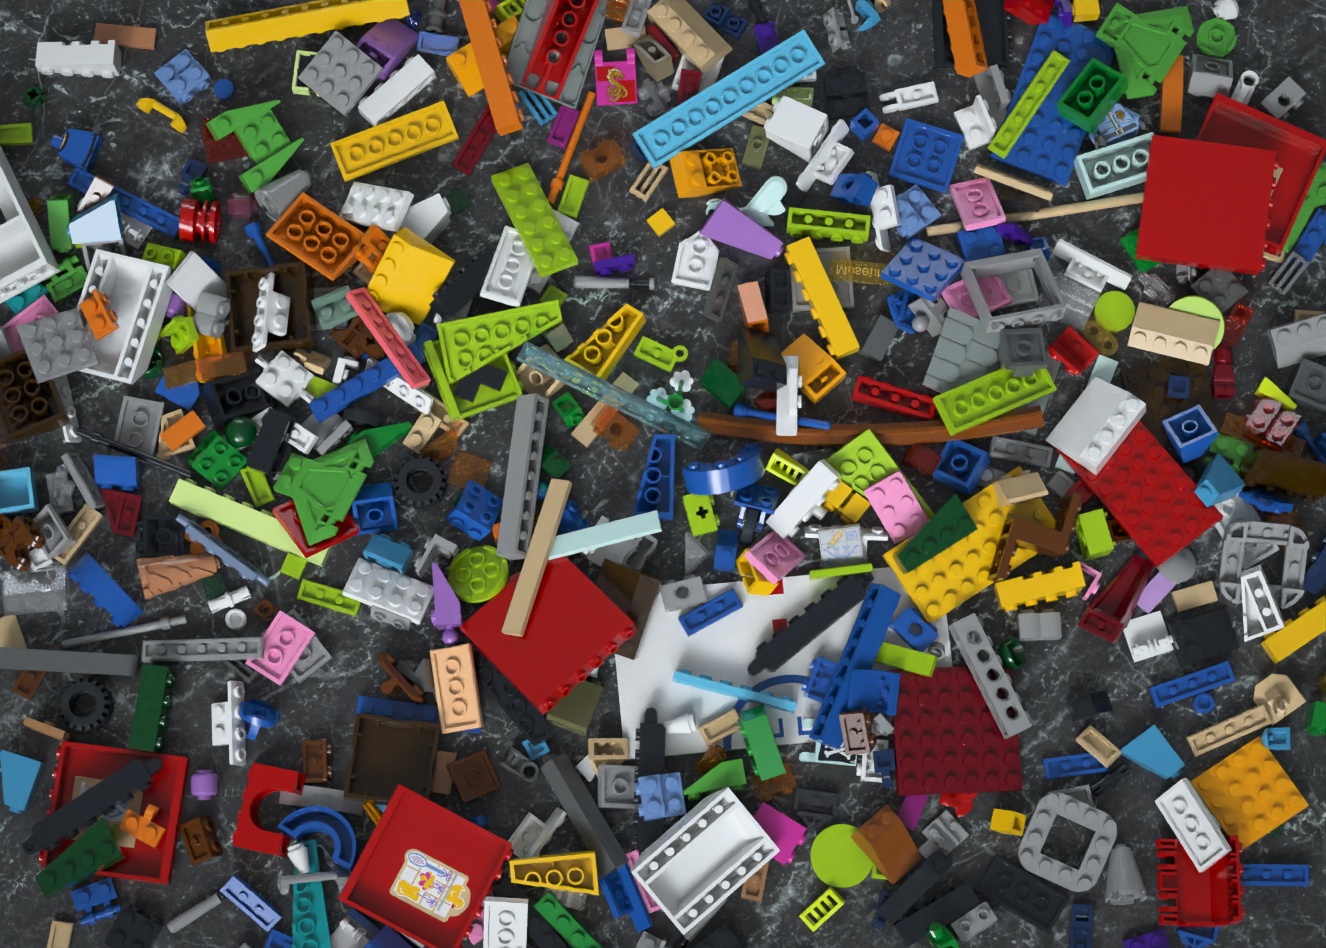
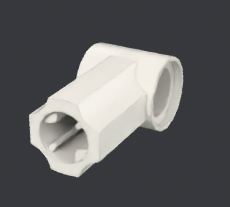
(1242, 91)

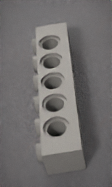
(988, 687)

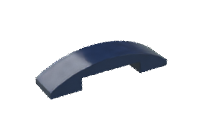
(1080, 926)

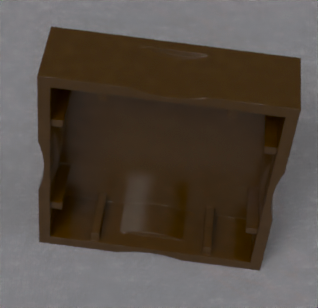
(290, 280)
(388, 755)

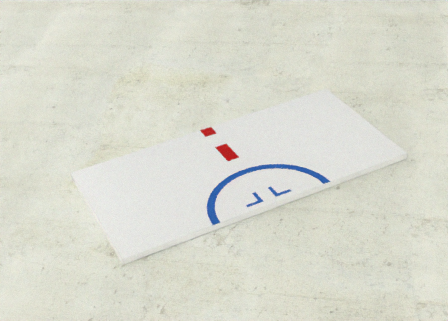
(728, 649)

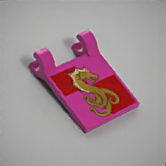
(616, 80)

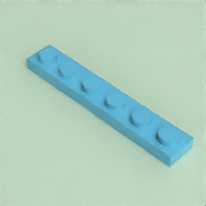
(725, 688)

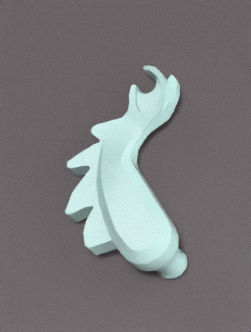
(764, 203)

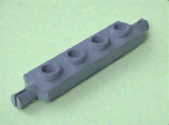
(215, 546)

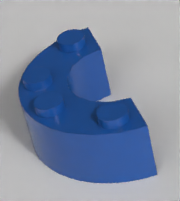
(725, 475)
(105, 591)
(324, 820)

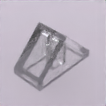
(695, 554)

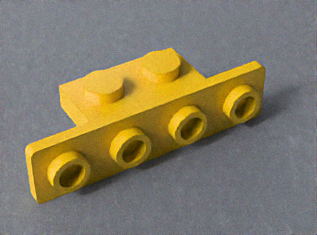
(207, 345)

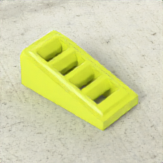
(504, 11)
(1270, 390)
(785, 459)
(835, 895)

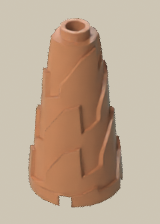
(170, 572)

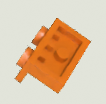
(99, 315)

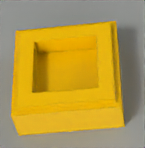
(660, 222)

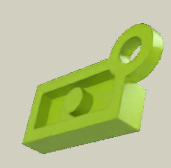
(659, 354)

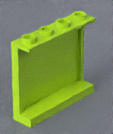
(485, 398)

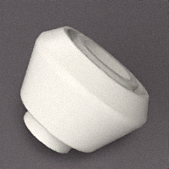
(1226, 9)

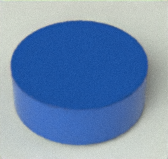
(224, 89)
(1203, 703)

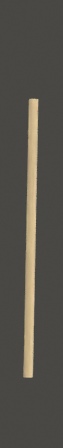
(1047, 212)

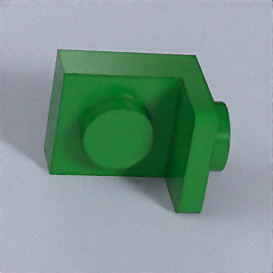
(202, 189)
(568, 410)

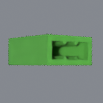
(60, 213)

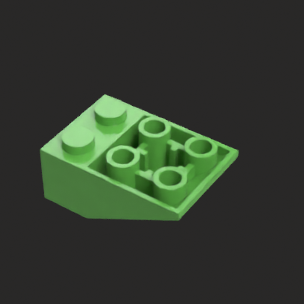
(724, 775)

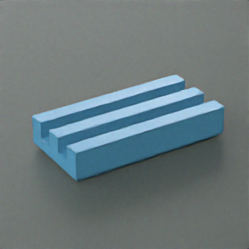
(547, 117)

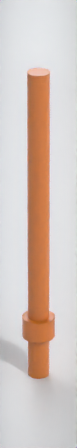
(557, 182)

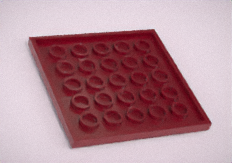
(950, 738)

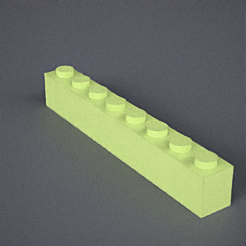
(238, 517)

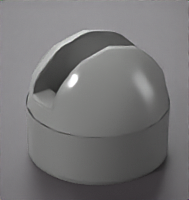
(937, 649)

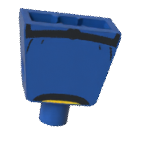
(78, 148)

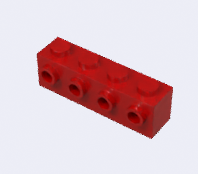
(893, 399)

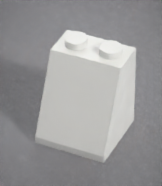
(797, 127)
(428, 217)

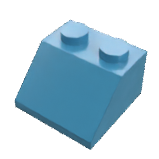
(389, 554)

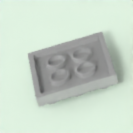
(340, 73)
(842, 289)
(57, 345)

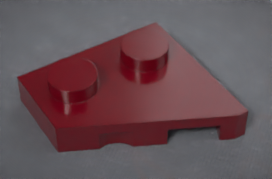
(122, 511)

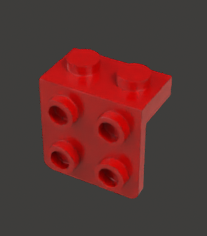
(1073, 351)

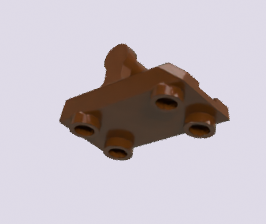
(398, 680)

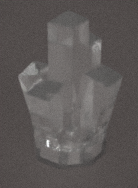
(1155, 289)
(61, 489)

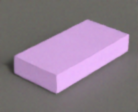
(1154, 592)

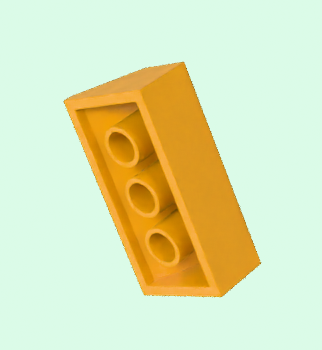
(464, 64)

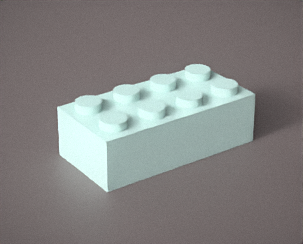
(1113, 166)

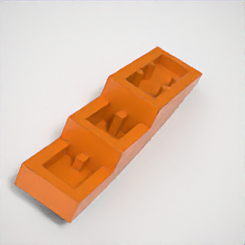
(1172, 98)

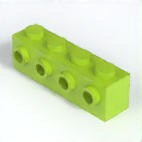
(828, 224)

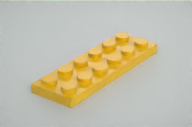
(394, 141)

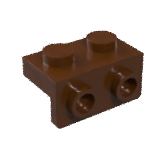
(316, 761)

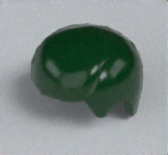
(155, 366)
(241, 432)
(1012, 653)

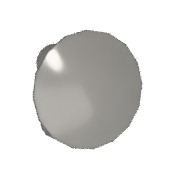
(1179, 567)

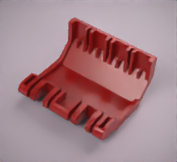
(1203, 897)

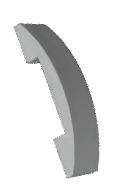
(322, 797)

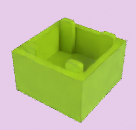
(1093, 535)

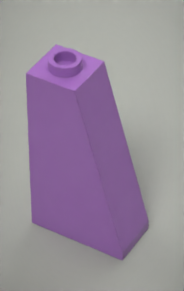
(739, 230)

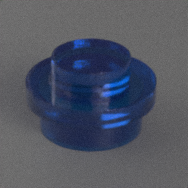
(413, 18)

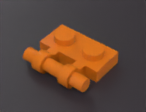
(376, 243)

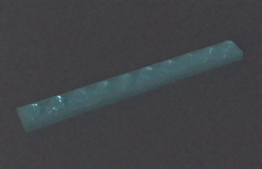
(613, 395)

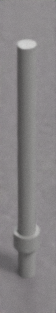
(164, 623)

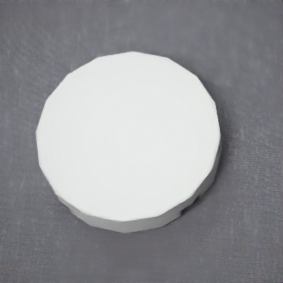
(403, 326)

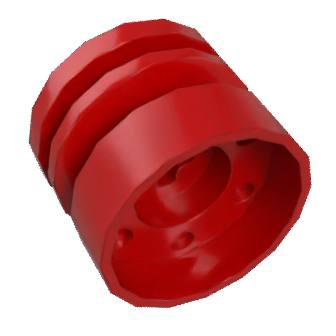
(200, 221)

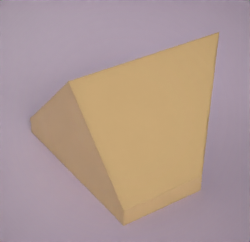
(607, 751)

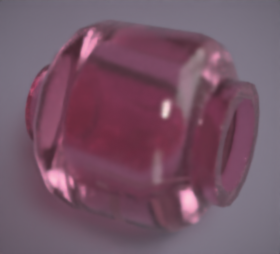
(241, 206)

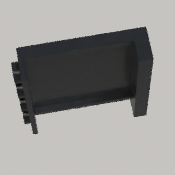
(993, 28)

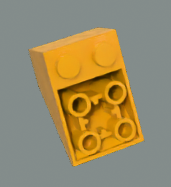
(705, 172)
(818, 369)

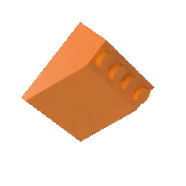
(317, 236)

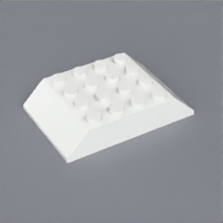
(140, 300)
(703, 858)

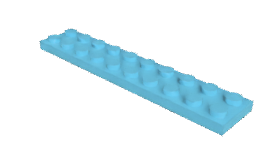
(728, 99)

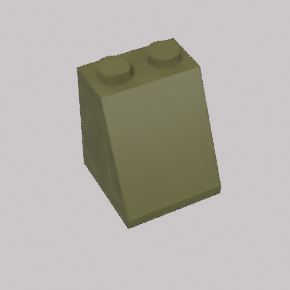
(578, 708)

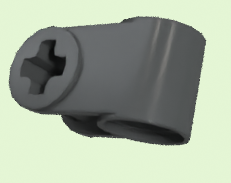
(518, 763)

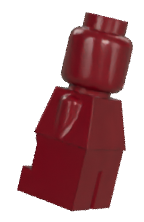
(1223, 373)

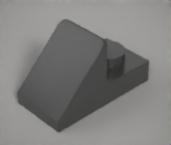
(420, 673)

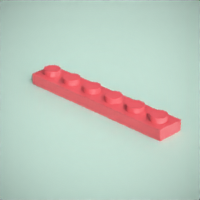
(388, 338)

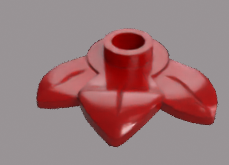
(962, 802)

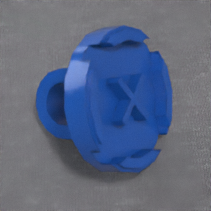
(258, 715)

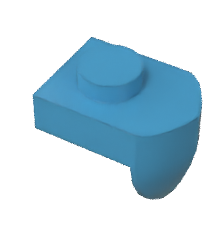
(867, 11)
(1277, 738)

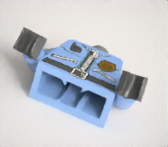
(1118, 126)

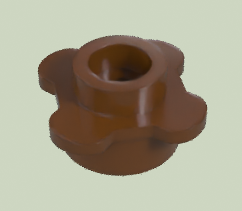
(259, 609)

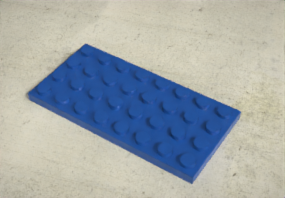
(1049, 140)

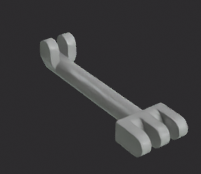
(337, 873)

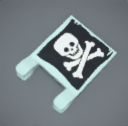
(826, 754)

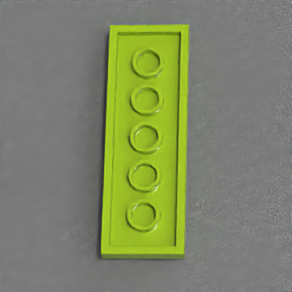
(534, 220)
(990, 397)

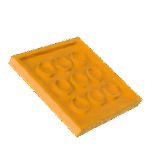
(1249, 793)

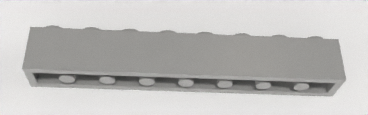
(522, 476)

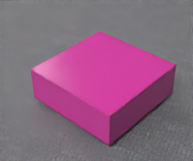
(600, 251)

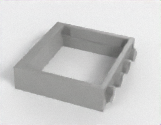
(1012, 263)

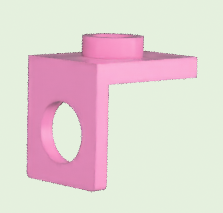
(1094, 584)

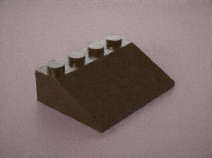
(26, 405)
(1284, 474)
(635, 595)

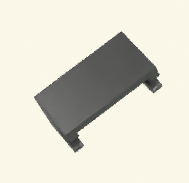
(878, 338)

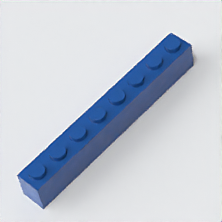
(858, 653)

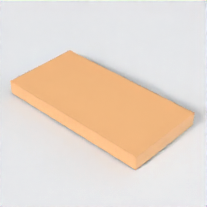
(456, 688)

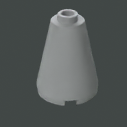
(281, 193)
(1123, 877)

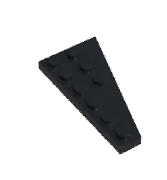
(510, 699)

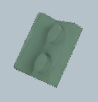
(333, 308)

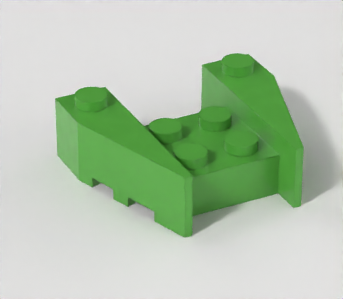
(260, 137)

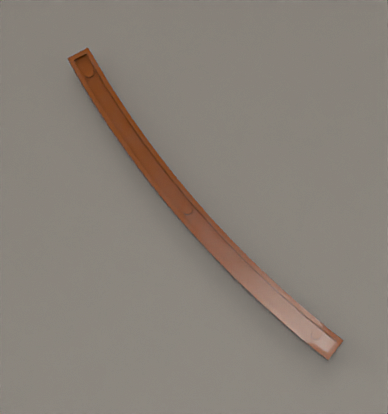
(887, 433)

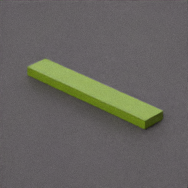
(1028, 104)

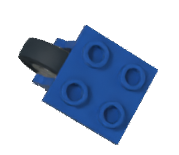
(756, 498)

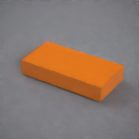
(182, 431)

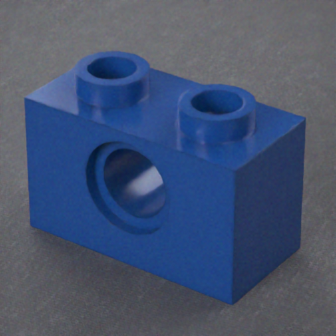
(854, 189)
(902, 625)

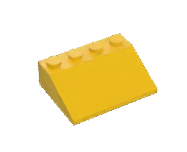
(409, 276)

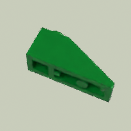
(381, 437)

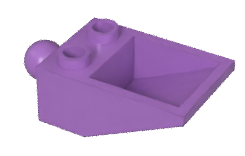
(388, 45)
(448, 610)

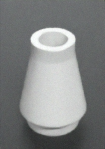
(683, 724)
(299, 857)

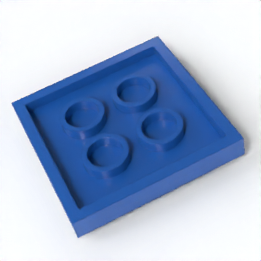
(926, 155)
(923, 269)

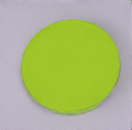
(1202, 307)
(478, 574)
(838, 858)

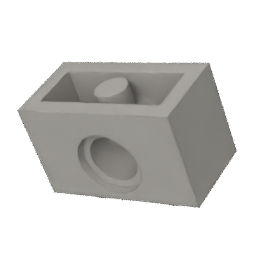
(1288, 91)
(673, 602)

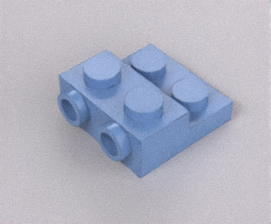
(183, 77)
(915, 212)
(660, 796)

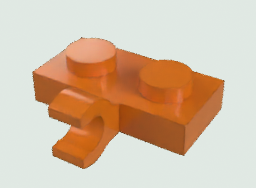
(142, 826)

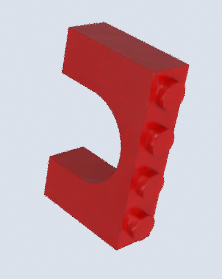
(261, 782)

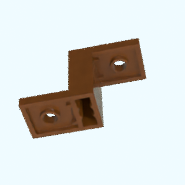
(1035, 537)

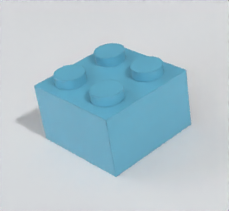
(18, 492)

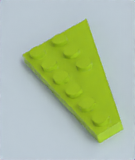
(483, 338)
(867, 462)

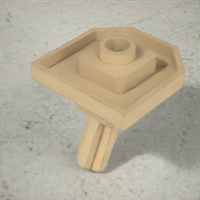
(1278, 696)

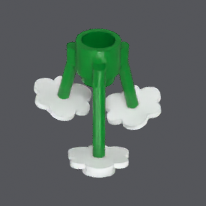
(678, 406)

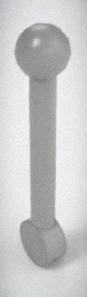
(854, 19)
(766, 529)

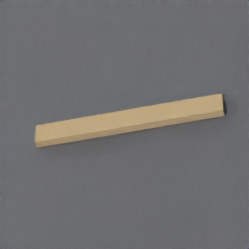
(537, 557)

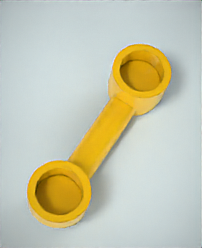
(148, 104)

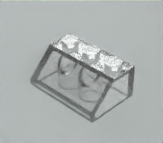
(35, 590)

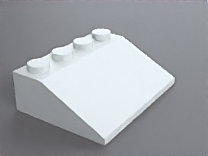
(1097, 424)

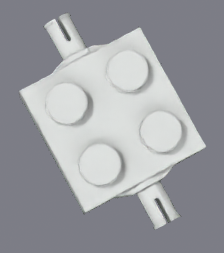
(284, 379)

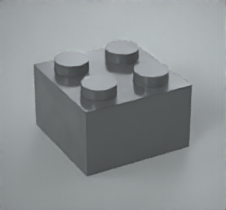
(1220, 288)

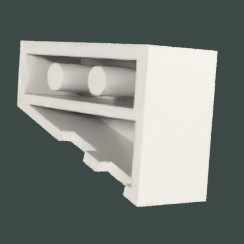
(1260, 608)

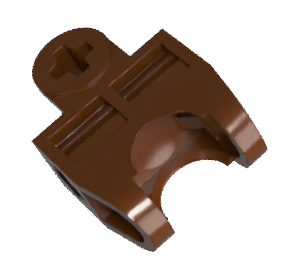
(357, 340)
(17, 537)

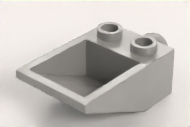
(930, 314)

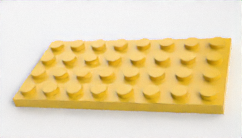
(965, 566)

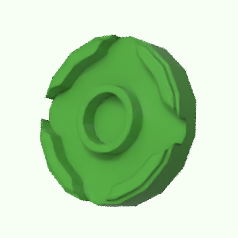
(1216, 37)

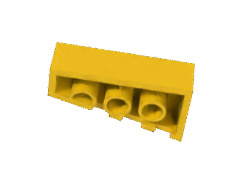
(608, 343)
(1039, 587)
(558, 871)

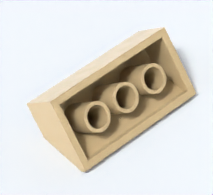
(689, 33)
(1174, 333)

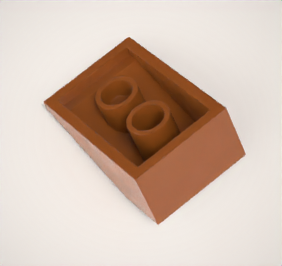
(888, 844)

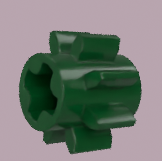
(32, 92)

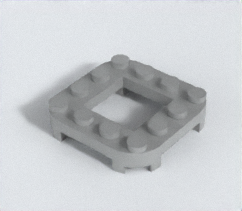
(1270, 533)
(1038, 828)

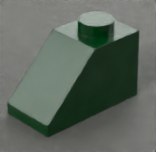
(554, 464)

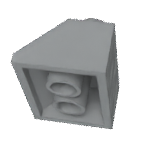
(1298, 340)

